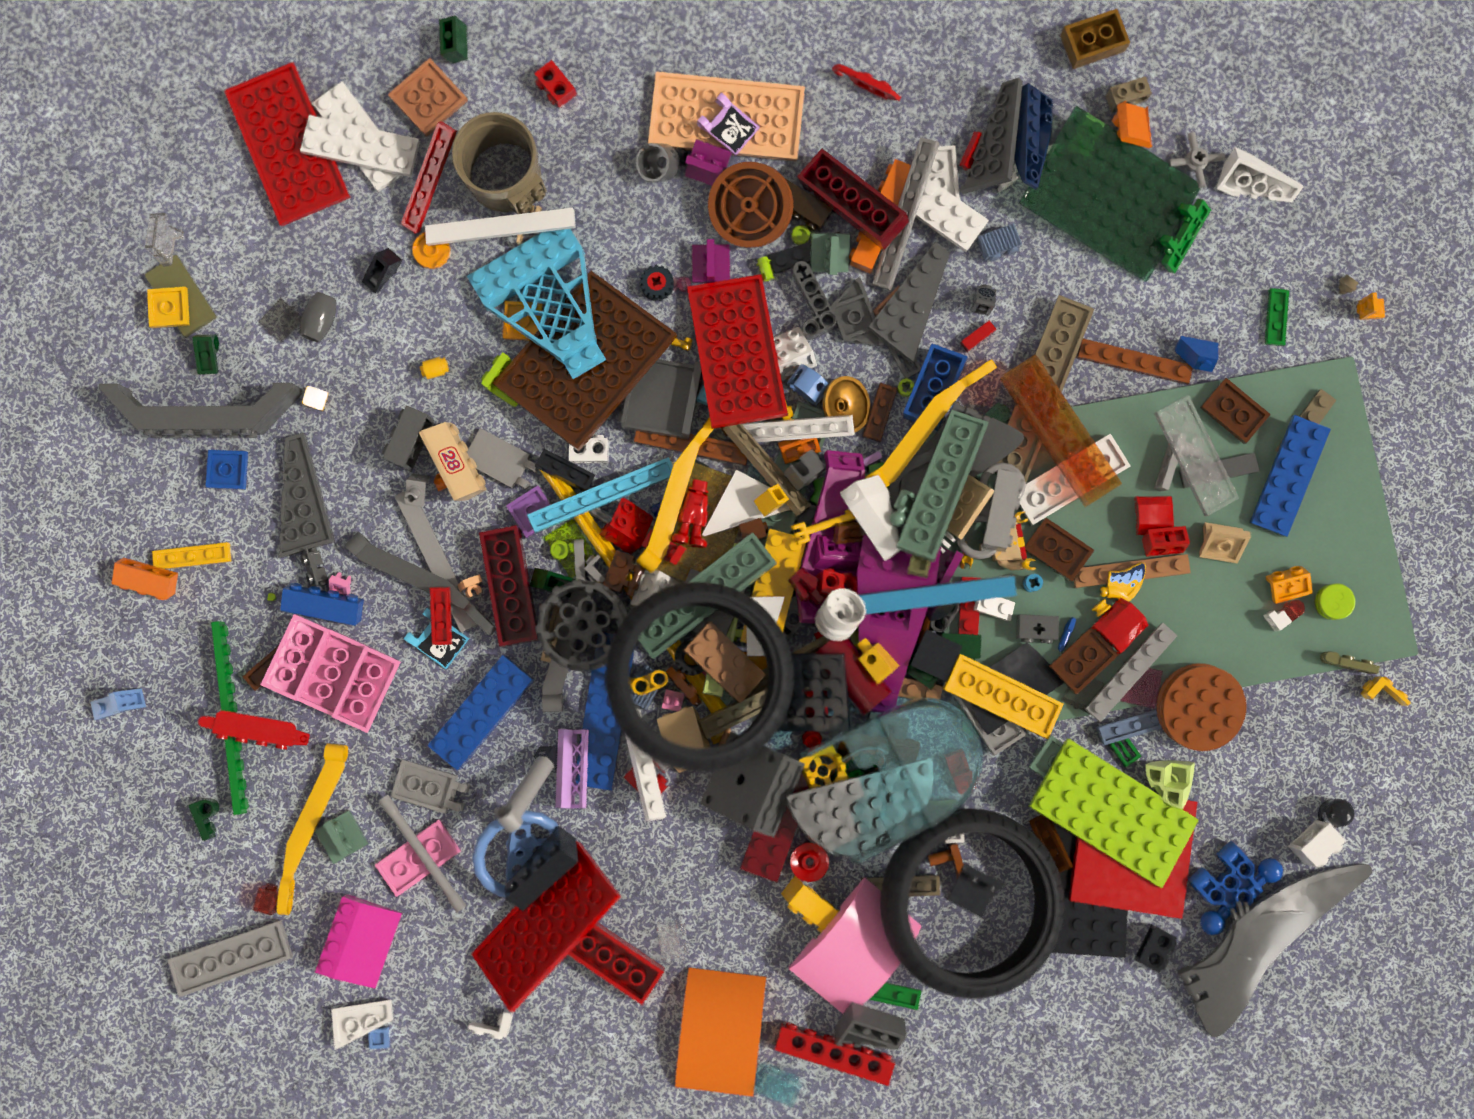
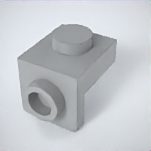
(594, 574)

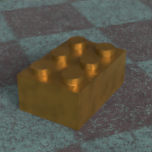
(1095, 38)

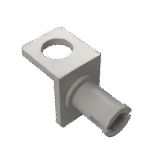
(416, 489)

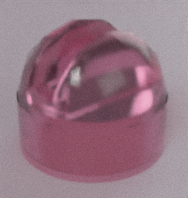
(679, 284)

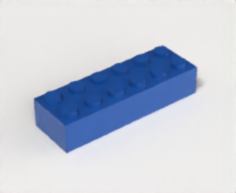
(481, 712)

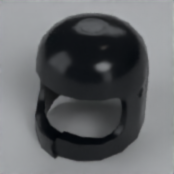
(1338, 812)

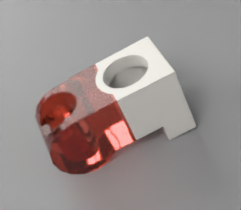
(1290, 611)

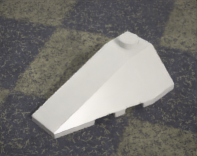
(1253, 177)
(872, 508)

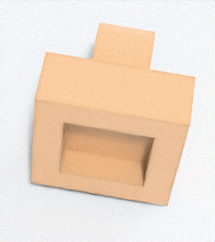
(470, 583)

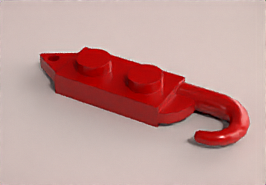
(867, 82)

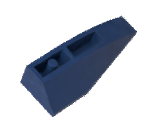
(1033, 134)

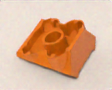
(1133, 124)

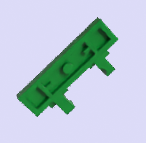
(1178, 247)

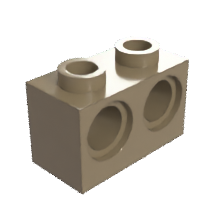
(1132, 92)

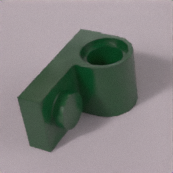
(205, 353)
(201, 817)

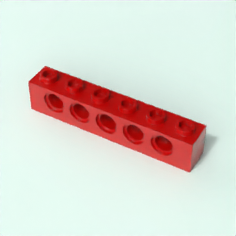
(881, 1074)

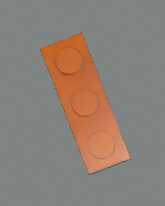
(144, 578)

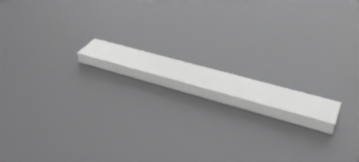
(500, 226)

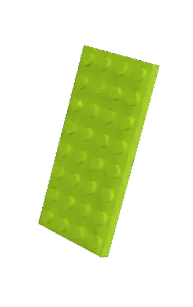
(1113, 813)

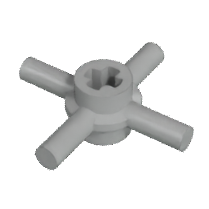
(1196, 160)

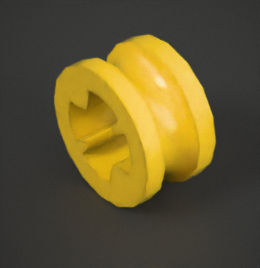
(1101, 607)

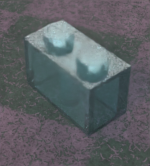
(779, 1085)

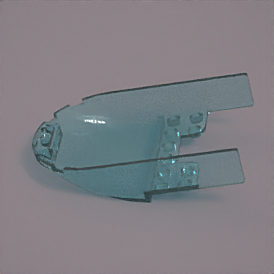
(926, 759)

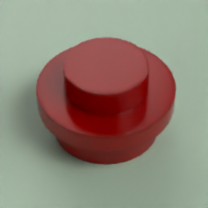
(811, 738)

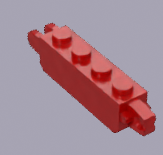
(254, 728)

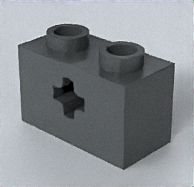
(1048, 624)

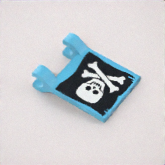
(439, 653)

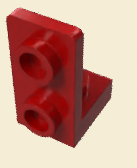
(673, 553)

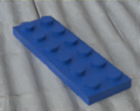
(1290, 475)

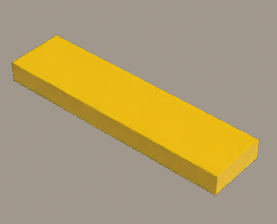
(192, 556)

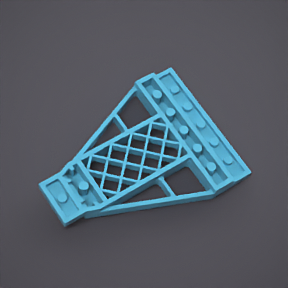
(519, 272)

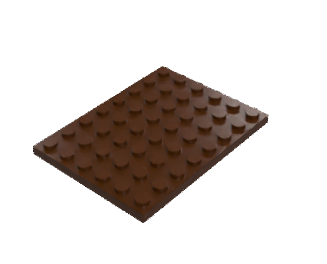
(579, 406)

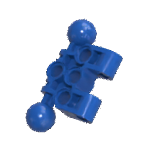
(1232, 857)

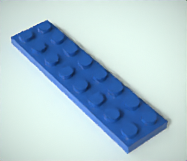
(602, 727)

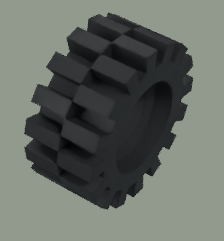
(682, 665)

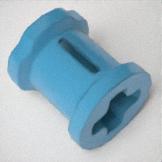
(1038, 581)

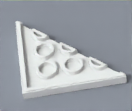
(738, 504)

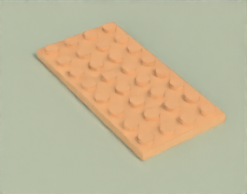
(684, 98)

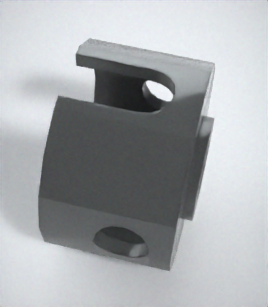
(649, 160)
(805, 471)

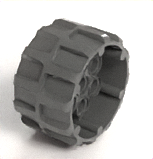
(554, 599)

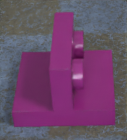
(706, 162)
(710, 262)

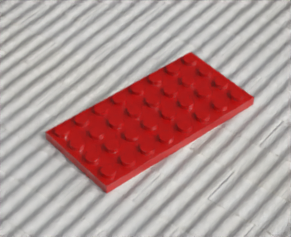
(273, 121)
(737, 351)
(536, 940)

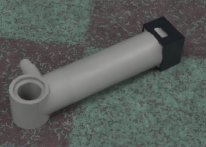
(511, 813)

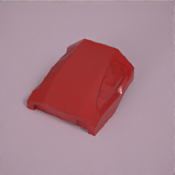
(1153, 513)
(1121, 624)

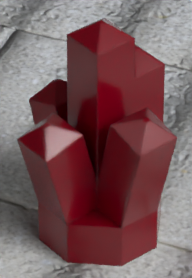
(805, 586)

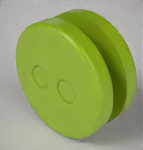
(1334, 601)

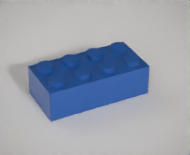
(938, 372)

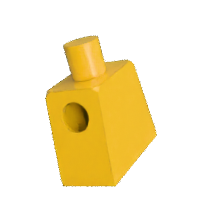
(879, 667)

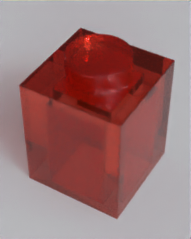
(266, 899)

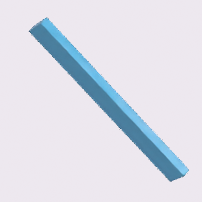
(939, 594)

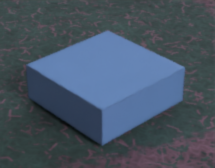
(379, 1038)

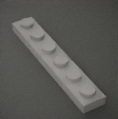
(1130, 672)

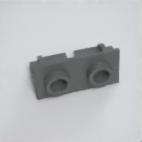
(310, 560)

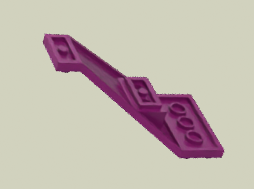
(842, 471)
(893, 634)

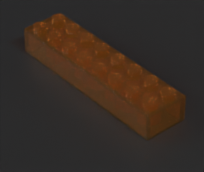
(1060, 430)

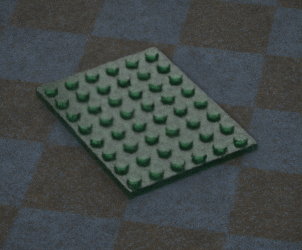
(1110, 194)

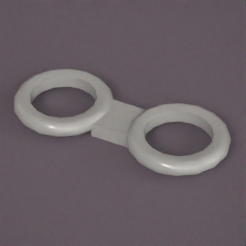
(983, 516)

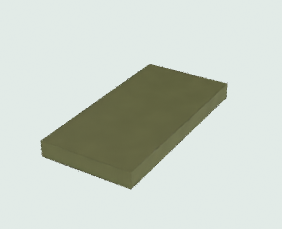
(178, 276)

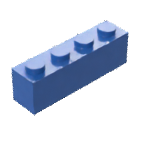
(322, 604)

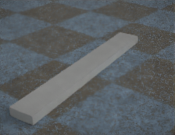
(909, 203)
(433, 554)

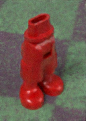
(693, 513)

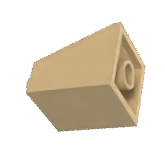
(683, 729)

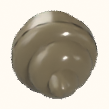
(1347, 284)

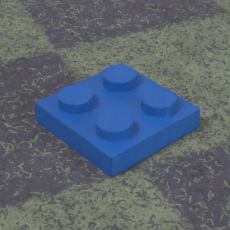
(226, 469)

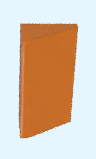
(793, 449)

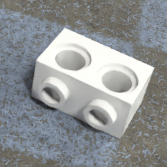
(588, 456)

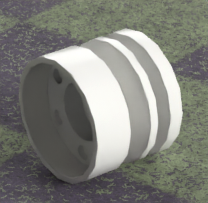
(840, 614)

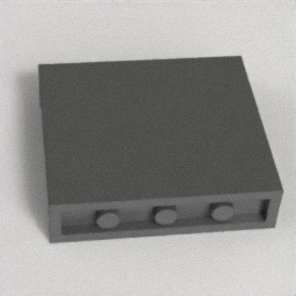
(663, 400)

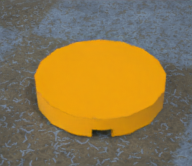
(430, 256)

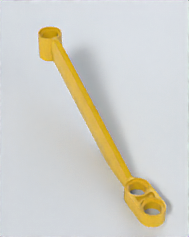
(926, 424)
(671, 502)
(335, 758)

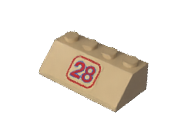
(453, 461)

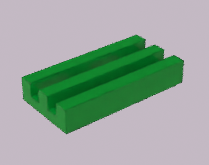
(1120, 756)

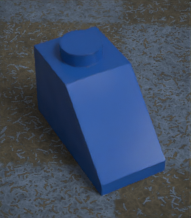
(1198, 353)

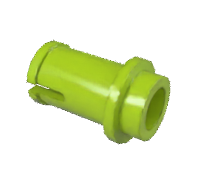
(765, 268)

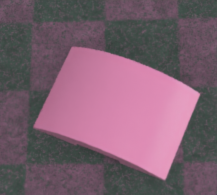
(331, 672)
(851, 953)

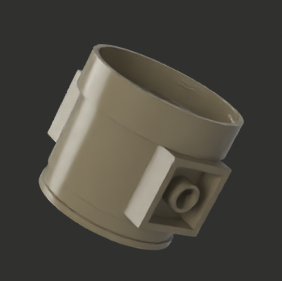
(491, 130)

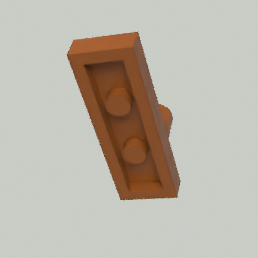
(952, 854)

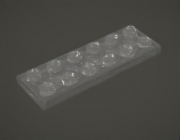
(1196, 455)

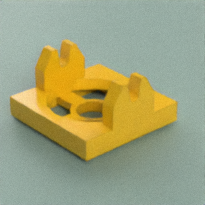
(827, 752)

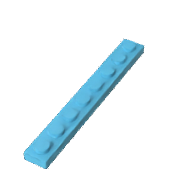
(600, 495)

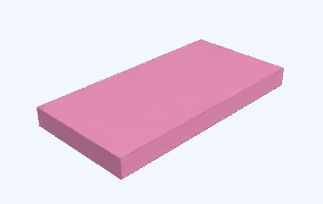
(404, 867)

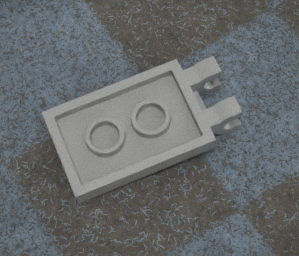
(500, 459)
(428, 787)

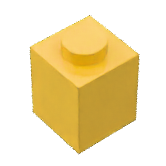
(771, 500)

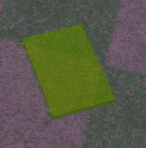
(568, 533)

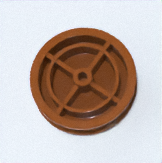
(750, 204)
(1201, 707)

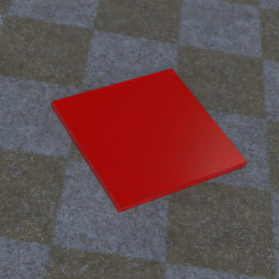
(1107, 883)

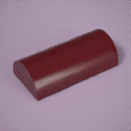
(862, 688)

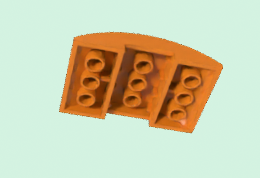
(720, 1031)

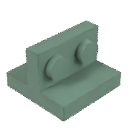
(830, 252)
(1045, 756)
(341, 837)

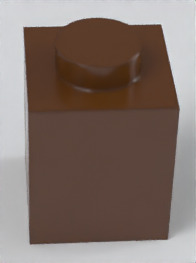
(756, 526)

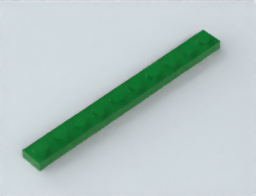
(226, 690)

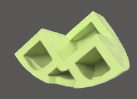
(1171, 780)

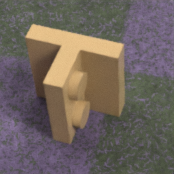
(1223, 542)

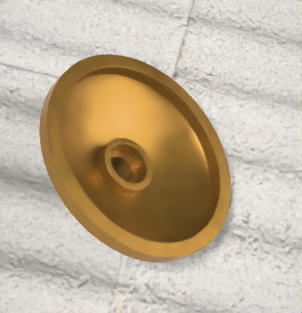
(847, 397)

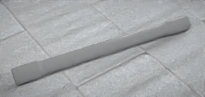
(452, 896)

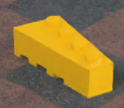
(809, 904)

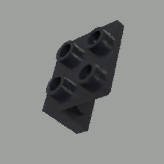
(974, 890)

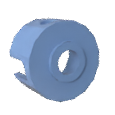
(808, 384)

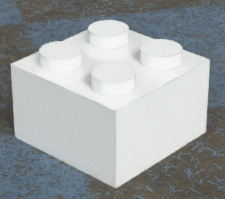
(1317, 844)

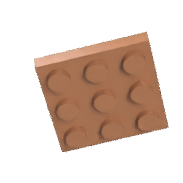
(428, 97)

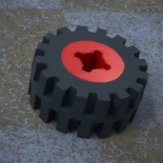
(657, 289)

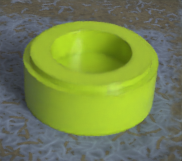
(800, 234)
(559, 550)

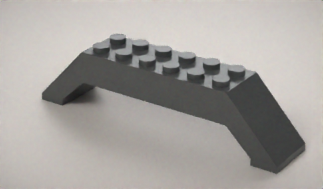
(204, 419)

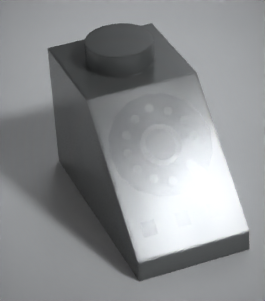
(983, 300)

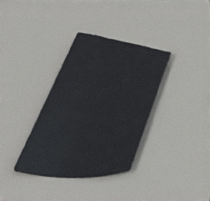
(1026, 667)

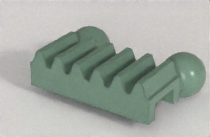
(903, 505)

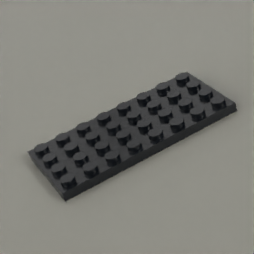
(1088, 927)

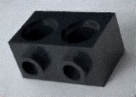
(1151, 946)

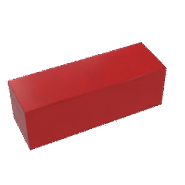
(978, 336)

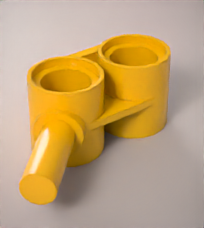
(649, 680)

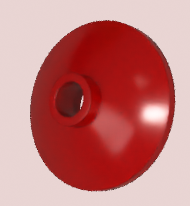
(811, 872)

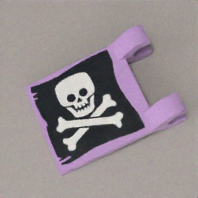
(730, 126)

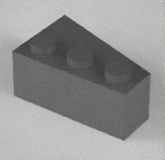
(870, 1027)

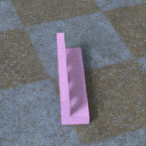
(568, 768)

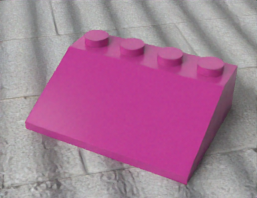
(358, 942)

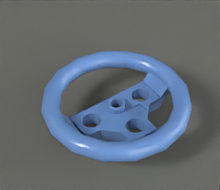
(519, 848)

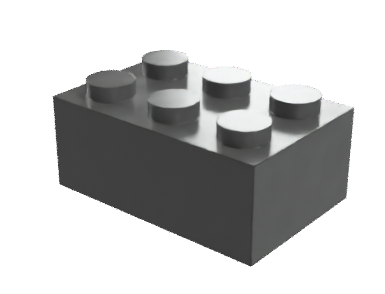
(406, 441)

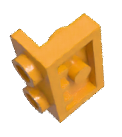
(1290, 584)

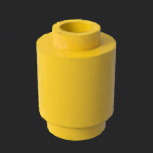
(434, 367)

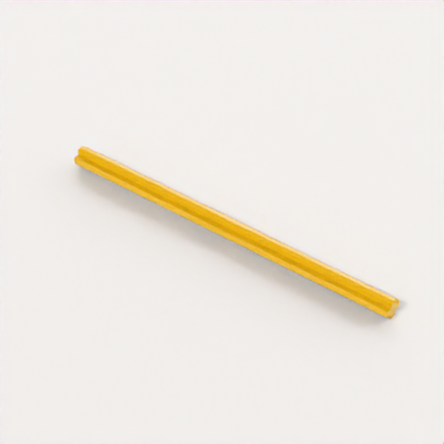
(607, 553)

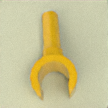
(966, 559)

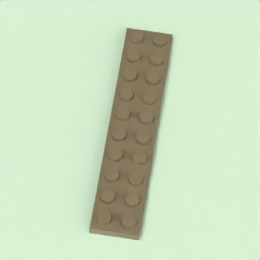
(1057, 353)

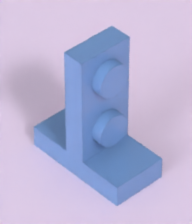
(117, 703)

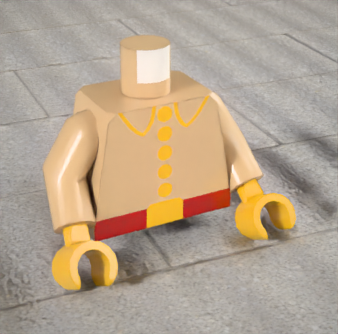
(1014, 557)

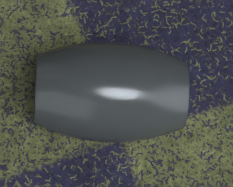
(318, 317)

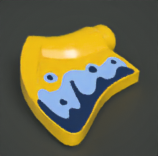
(1124, 583)

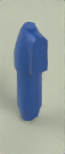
(1066, 634)

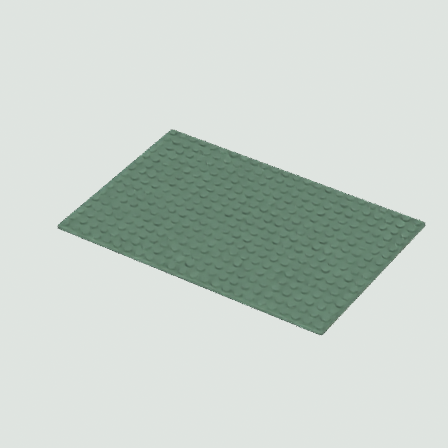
(1220, 606)

